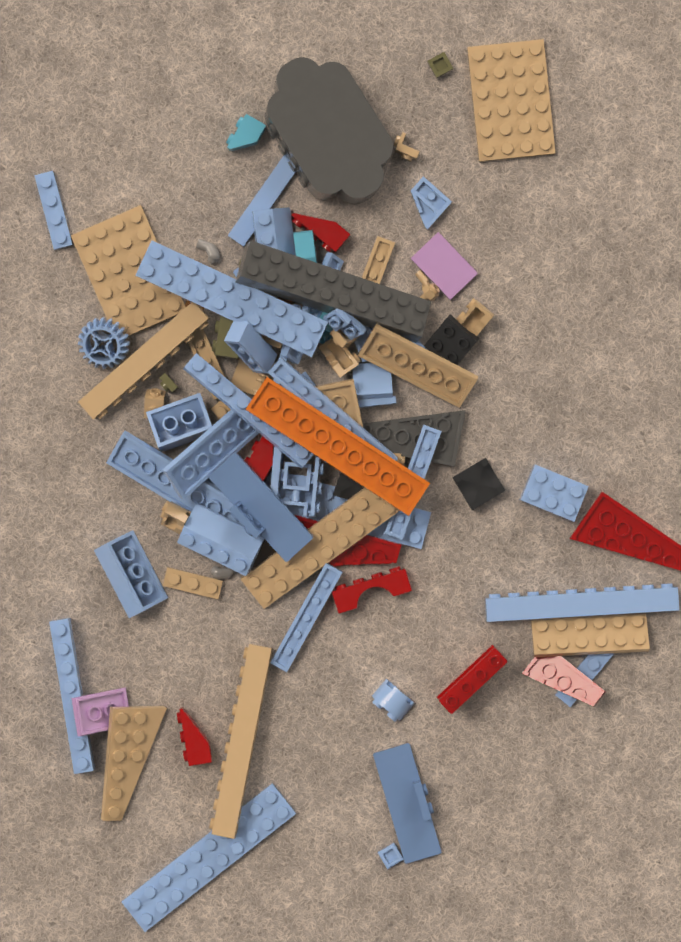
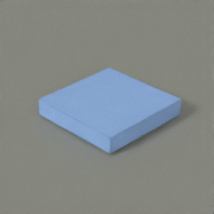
(372, 381)

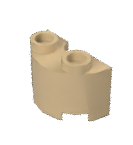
(475, 318)
(339, 358)
(174, 516)

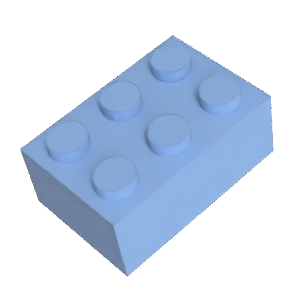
(554, 493)

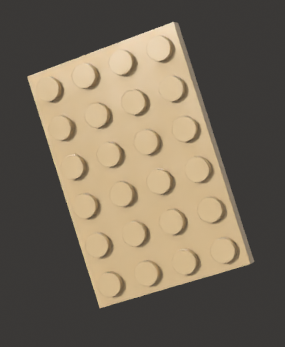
(511, 100)
(111, 259)

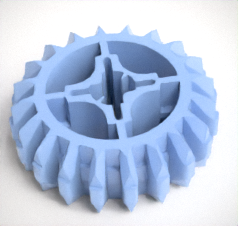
(112, 357)

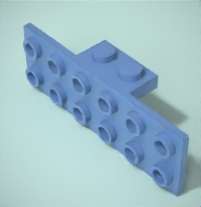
(259, 508)
(407, 803)

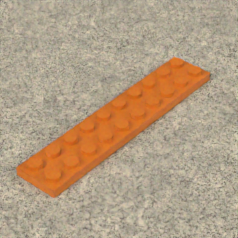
(337, 446)

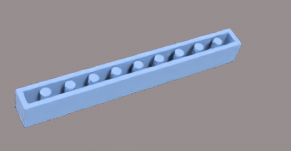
(581, 603)

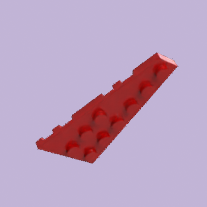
(622, 531)
(365, 551)

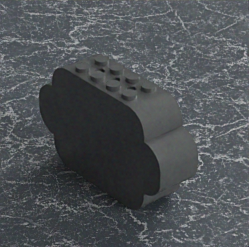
(328, 131)

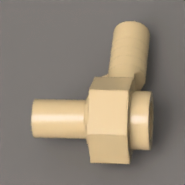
(430, 291)

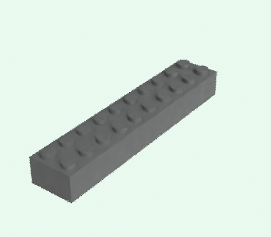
(332, 289)

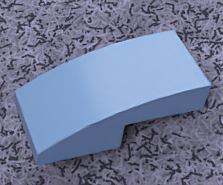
(348, 324)

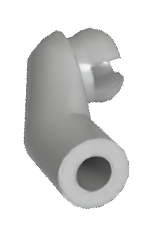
(211, 249)
(221, 573)

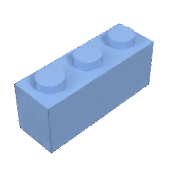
(250, 347)

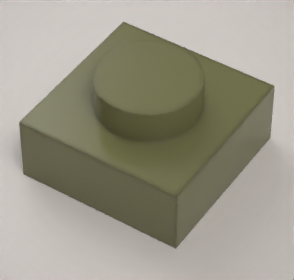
(440, 65)
(168, 384)

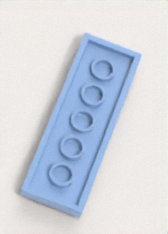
(208, 453)

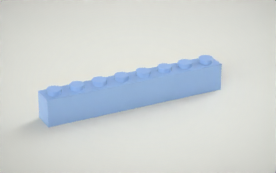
(70, 687)

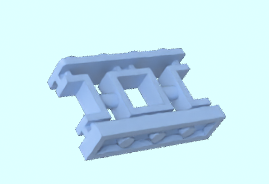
(280, 474)

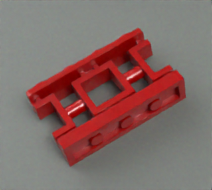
(471, 679)

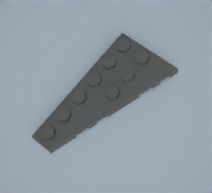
(403, 433)

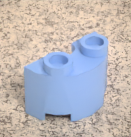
(392, 700)

